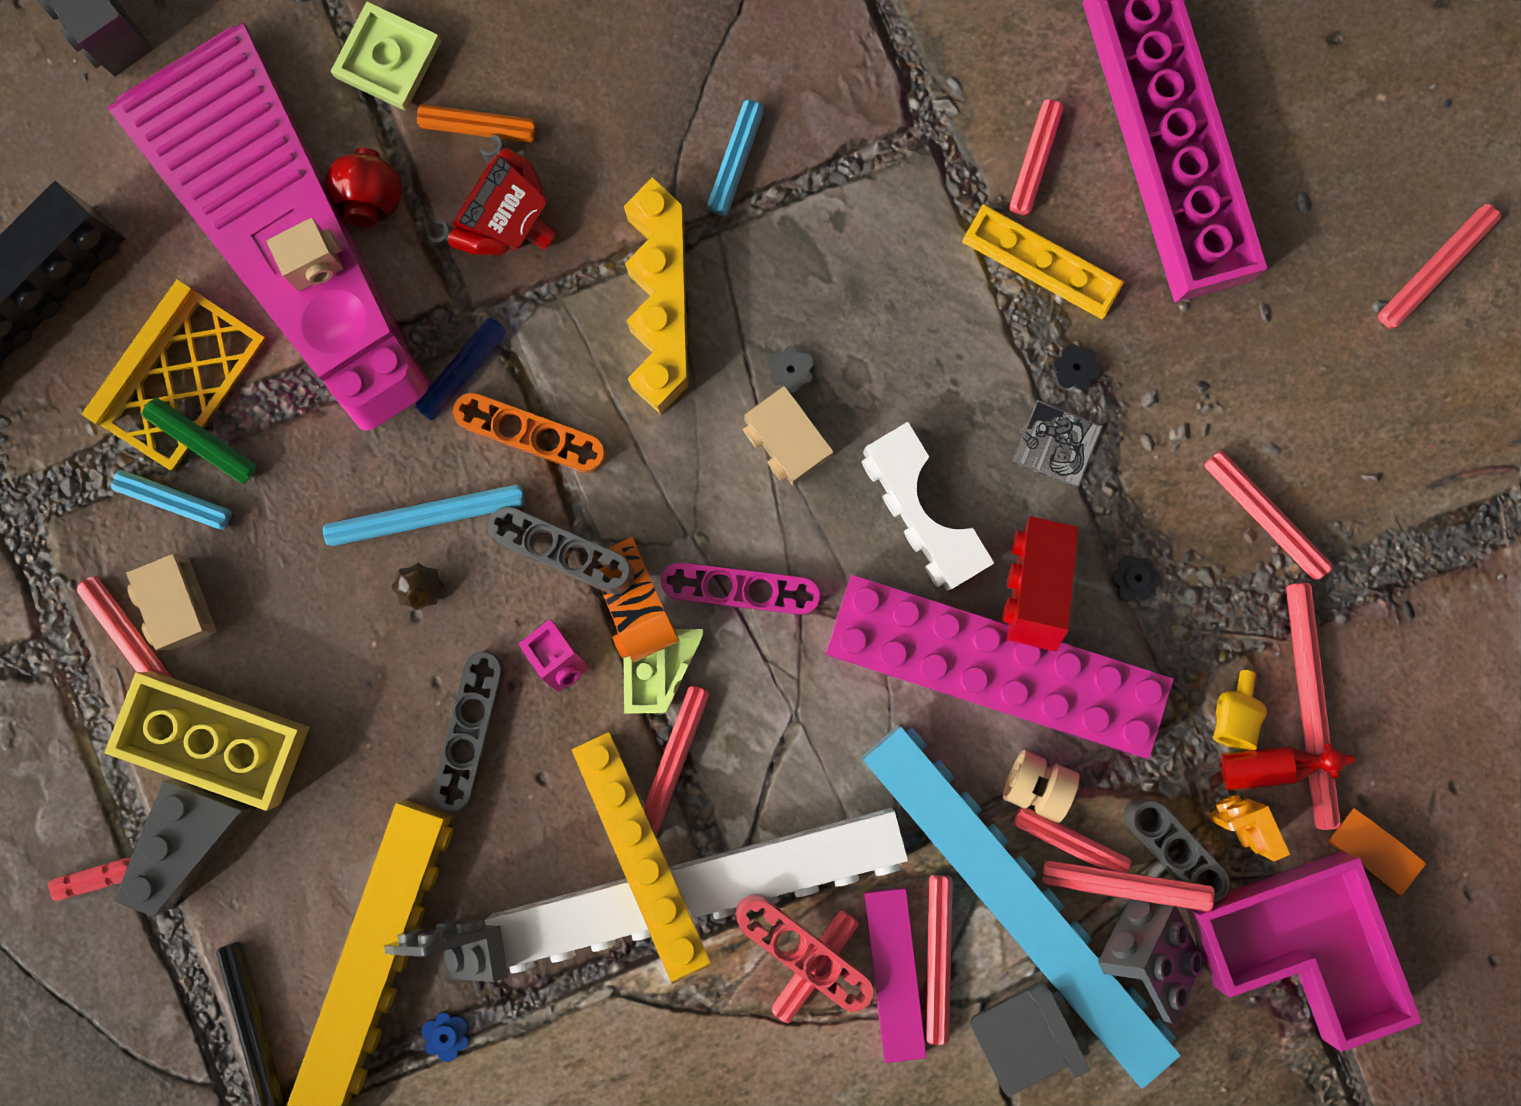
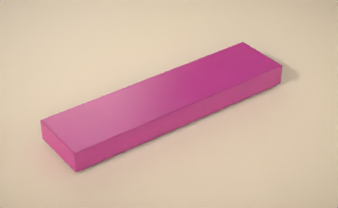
(894, 975)

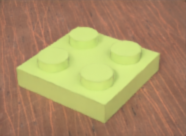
(386, 56)

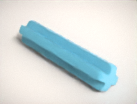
(735, 157)
(171, 499)

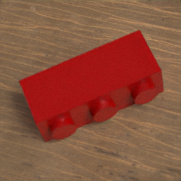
(1041, 583)

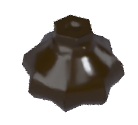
(418, 586)

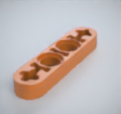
(528, 436)

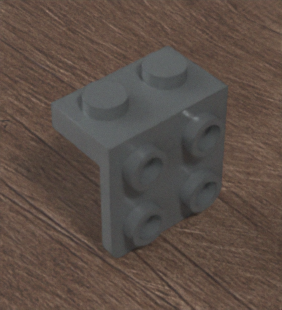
(1158, 948)
(1029, 1038)

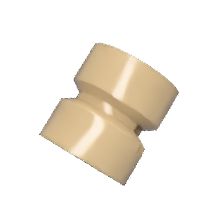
(1054, 791)

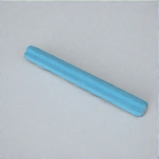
(423, 515)

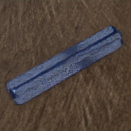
(460, 368)

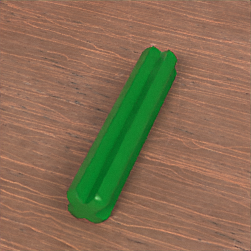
(199, 440)

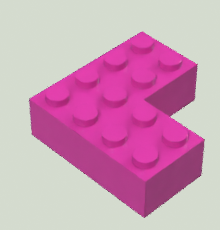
(1325, 929)

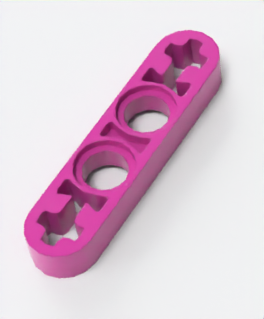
(739, 593)

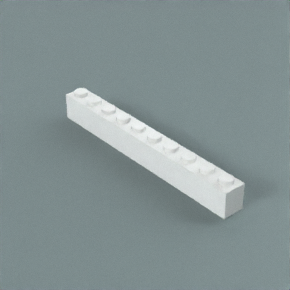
(707, 885)

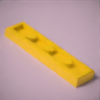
(1043, 261)

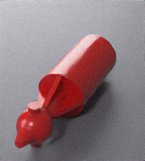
(1278, 766)

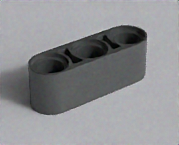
(1159, 836)

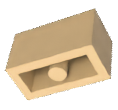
(786, 436)
(170, 602)

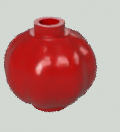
(361, 185)

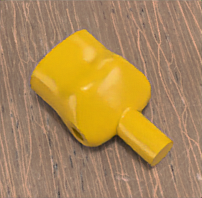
(1240, 715)

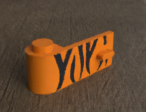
(638, 612)

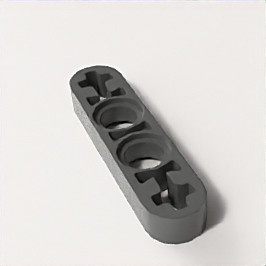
(561, 548)
(461, 728)

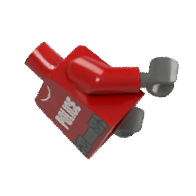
(499, 208)

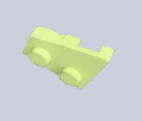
(656, 678)

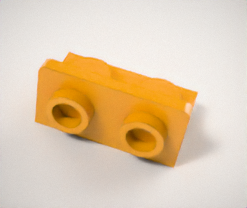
(1252, 826)

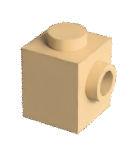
(306, 254)

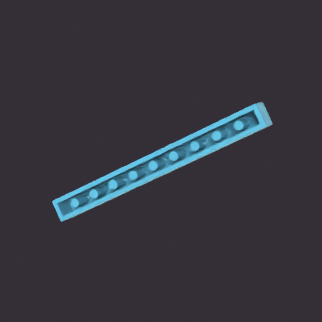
(1020, 906)

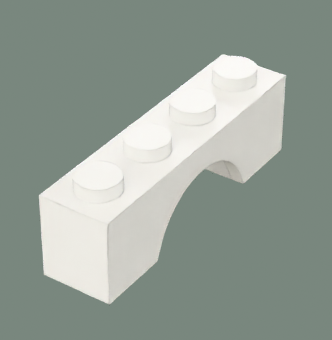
(951, 553)

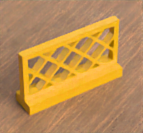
(145, 353)

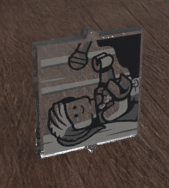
(1056, 444)

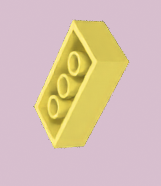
(207, 740)

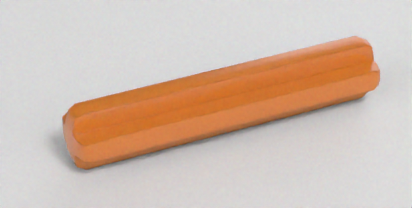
(476, 123)

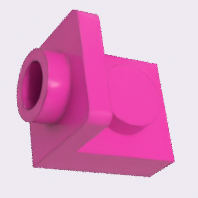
(553, 656)

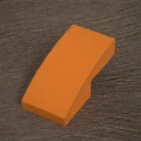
(1379, 852)

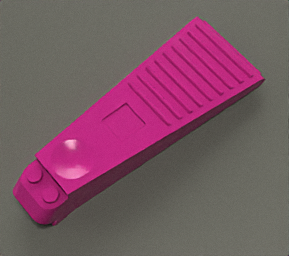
(245, 175)

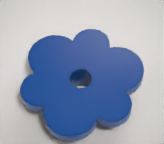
(453, 1028)

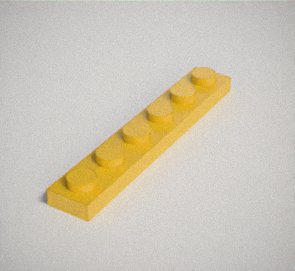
(641, 858)

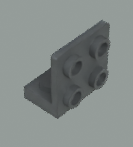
(470, 948)

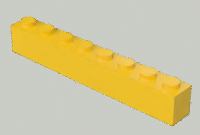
(364, 972)

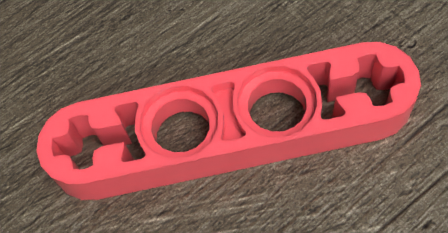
(802, 955)

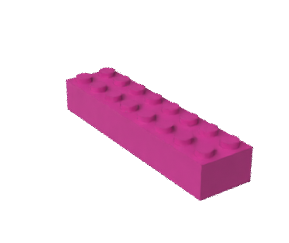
(1176, 145)
(976, 663)

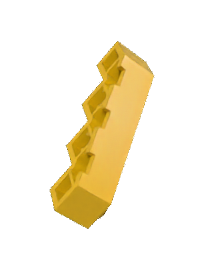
(662, 318)

